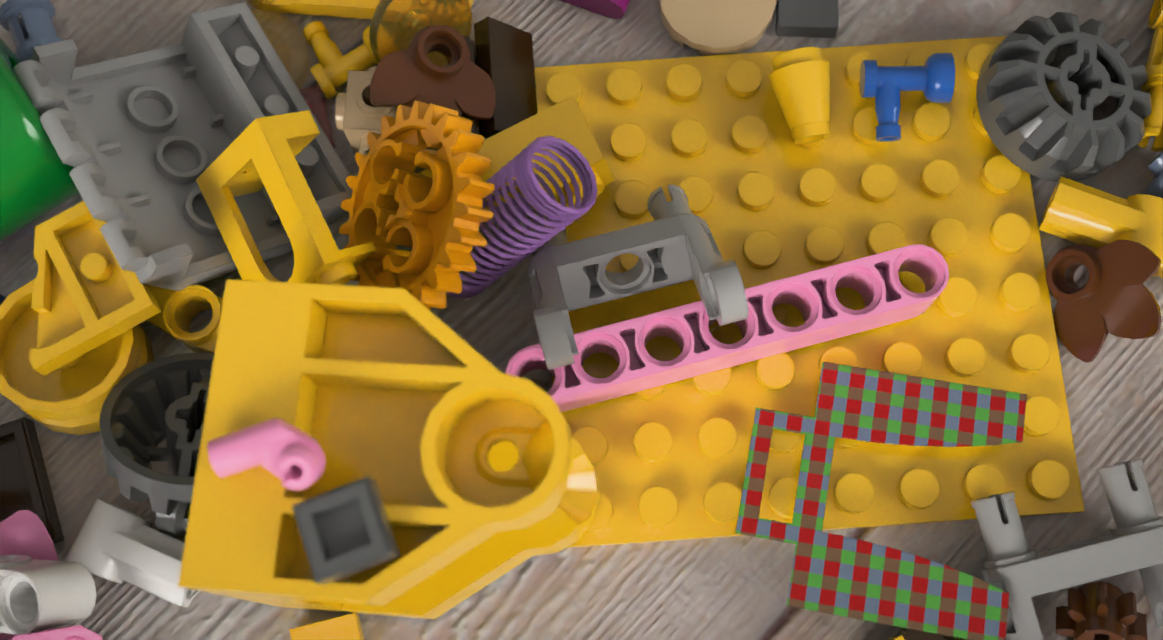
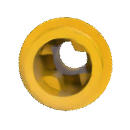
(803, 92)

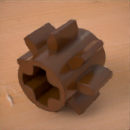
(1100, 613)

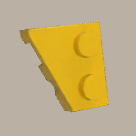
(81, 290)

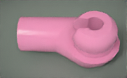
(273, 445)

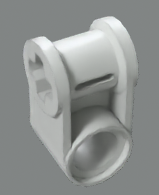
(43, 594)

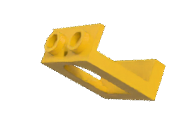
(266, 157)

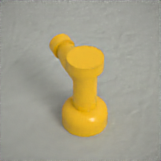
(333, 65)

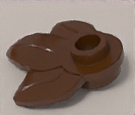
(412, 77)
(1110, 300)

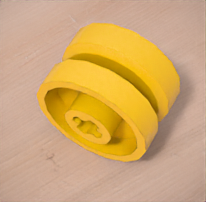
(73, 394)

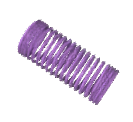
(542, 202)

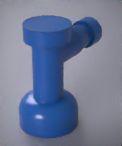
(886, 82)

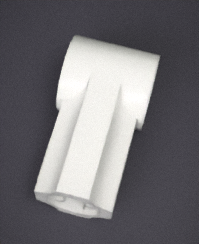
(128, 549)

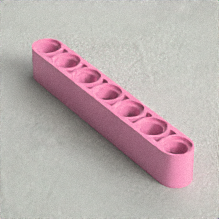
(762, 334)

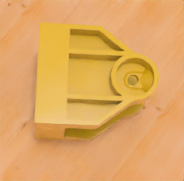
(462, 455)

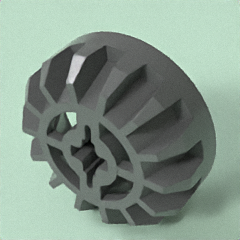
(1045, 112)
(141, 411)

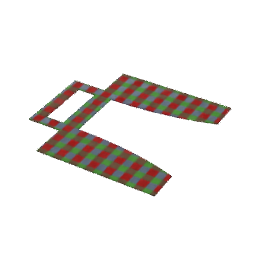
(855, 575)

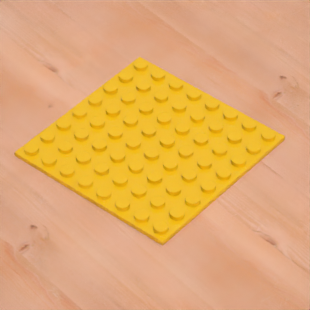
(713, 126)

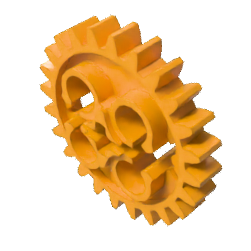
(419, 211)

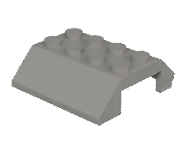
(155, 123)

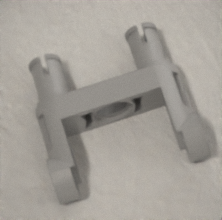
(669, 251)
(1025, 573)

